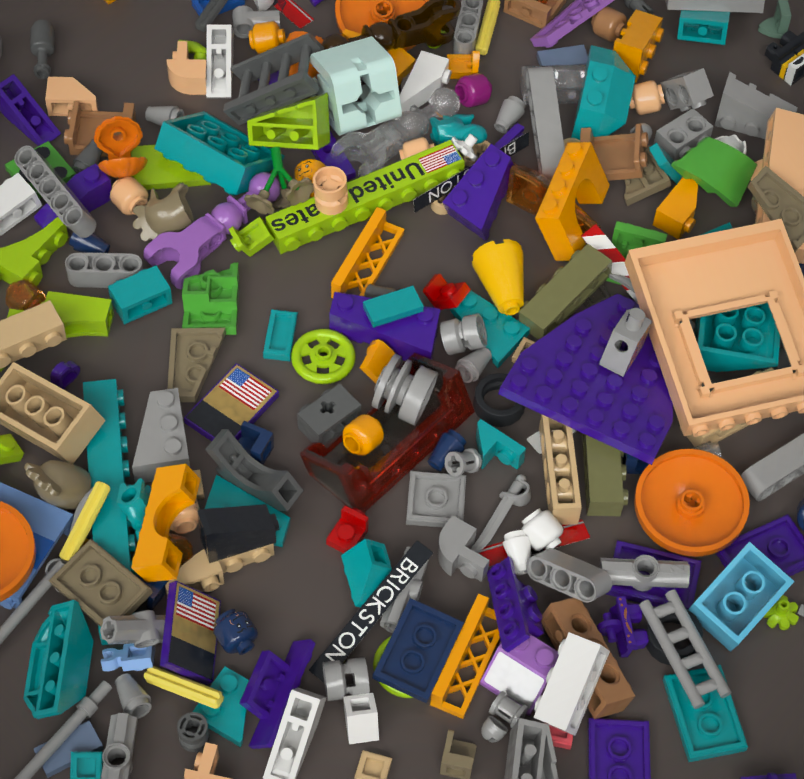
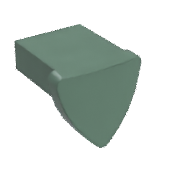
(779, 24)

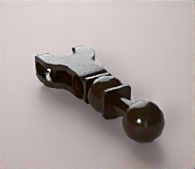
(409, 28)

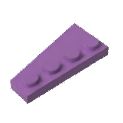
(567, 20)

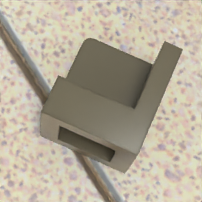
(457, 757)

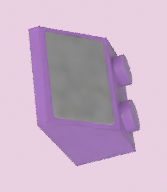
(521, 671)

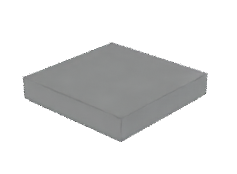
(435, 498)

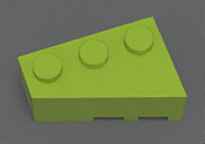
(293, 126)

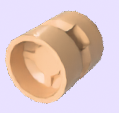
(330, 190)

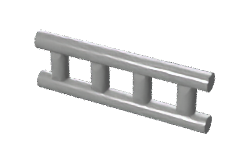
(680, 665)

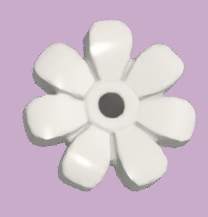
(466, 146)

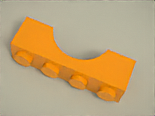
(171, 492)

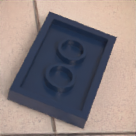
(418, 650)

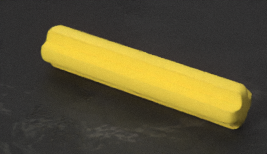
(487, 26)
(85, 520)
(184, 687)

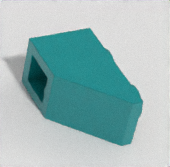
(365, 569)

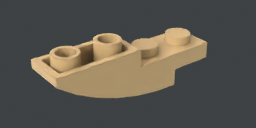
(209, 576)

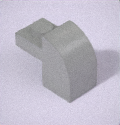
(455, 550)

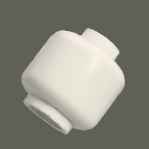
(542, 529)

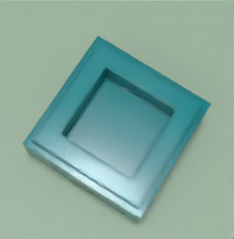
(86, 765)

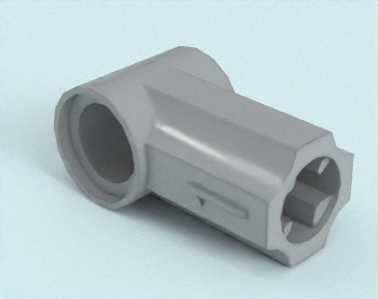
(245, 18)

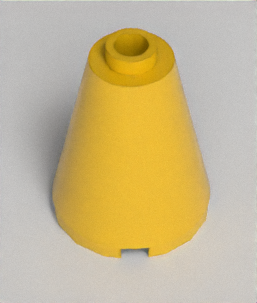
(502, 274)

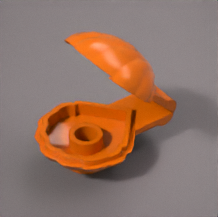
(118, 147)

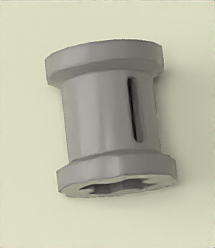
(459, 468)
(507, 709)

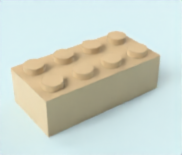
(46, 414)

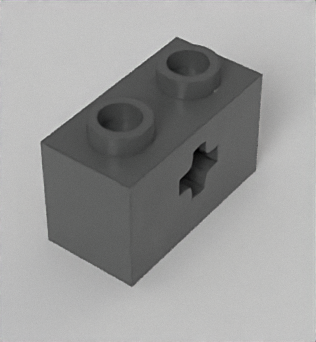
(328, 415)

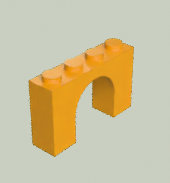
(578, 177)

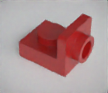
(444, 294)
(348, 530)

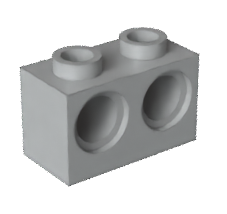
(687, 90)
(683, 134)

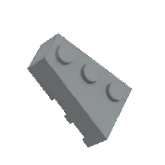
(747, 109)
(161, 436)
(530, 752)

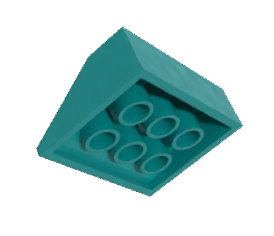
(213, 151)
(738, 339)

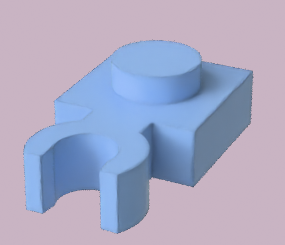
(128, 658)

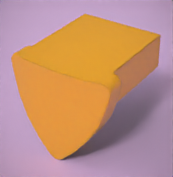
(463, 64)
(376, 359)

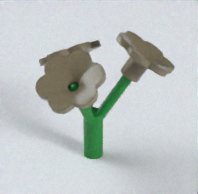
(291, 195)

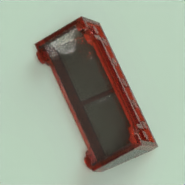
(365, 479)

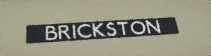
(448, 185)
(373, 607)

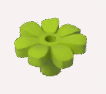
(782, 613)

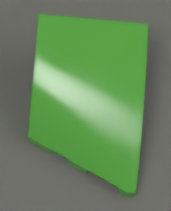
(717, 169)
(212, 300)

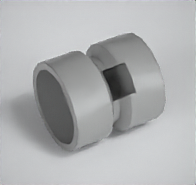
(459, 334)
(335, 680)

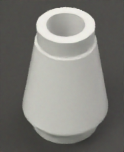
(518, 549)

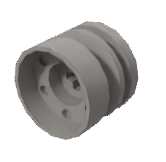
(404, 389)

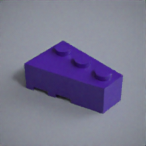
(480, 192)

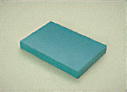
(709, 730)

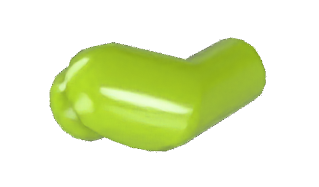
(197, 49)

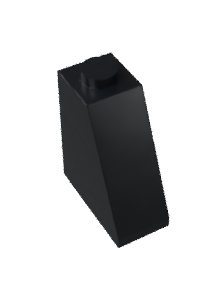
(235, 530)

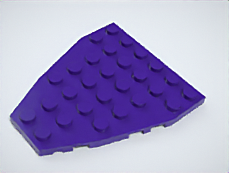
(566, 383)

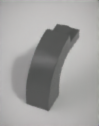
(239, 468)

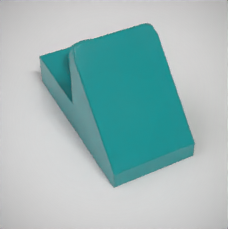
(495, 443)

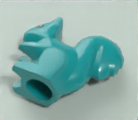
(456, 126)
(133, 502)

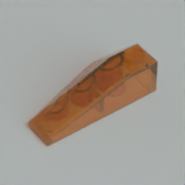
(527, 192)

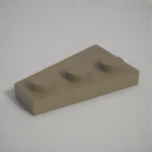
(780, 202)
(192, 358)

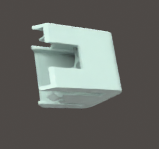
(340, 77)

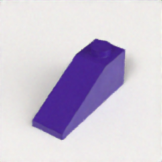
(25, 112)
(89, 186)

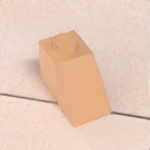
(62, 93)

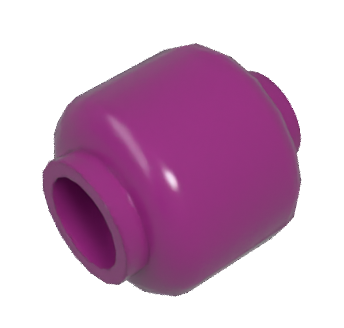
(473, 90)

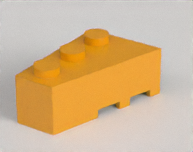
(639, 41)

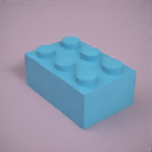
(740, 596)

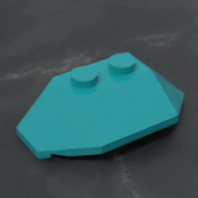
(604, 94)
(59, 662)

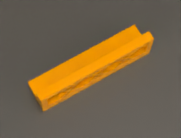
(360, 252)
(457, 656)

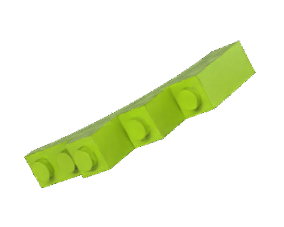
(25, 257)
(80, 314)

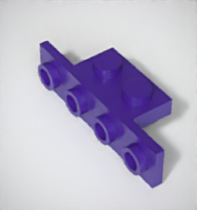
(513, 606)
(271, 687)

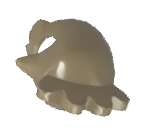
(164, 215)
(59, 483)

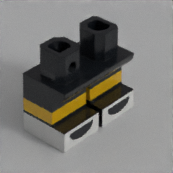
(789, 59)

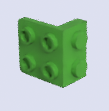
(631, 237)

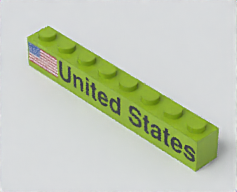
(381, 189)

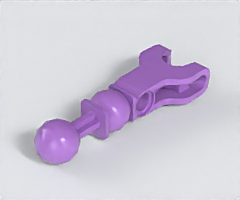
(205, 234)

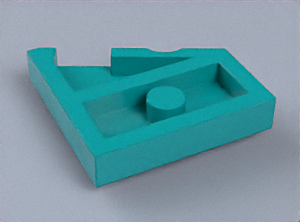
(230, 716)

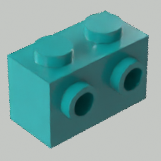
(703, 26)
(140, 294)

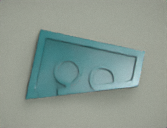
(502, 330)
(228, 495)

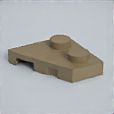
(653, 181)

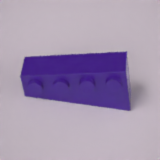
(403, 336)

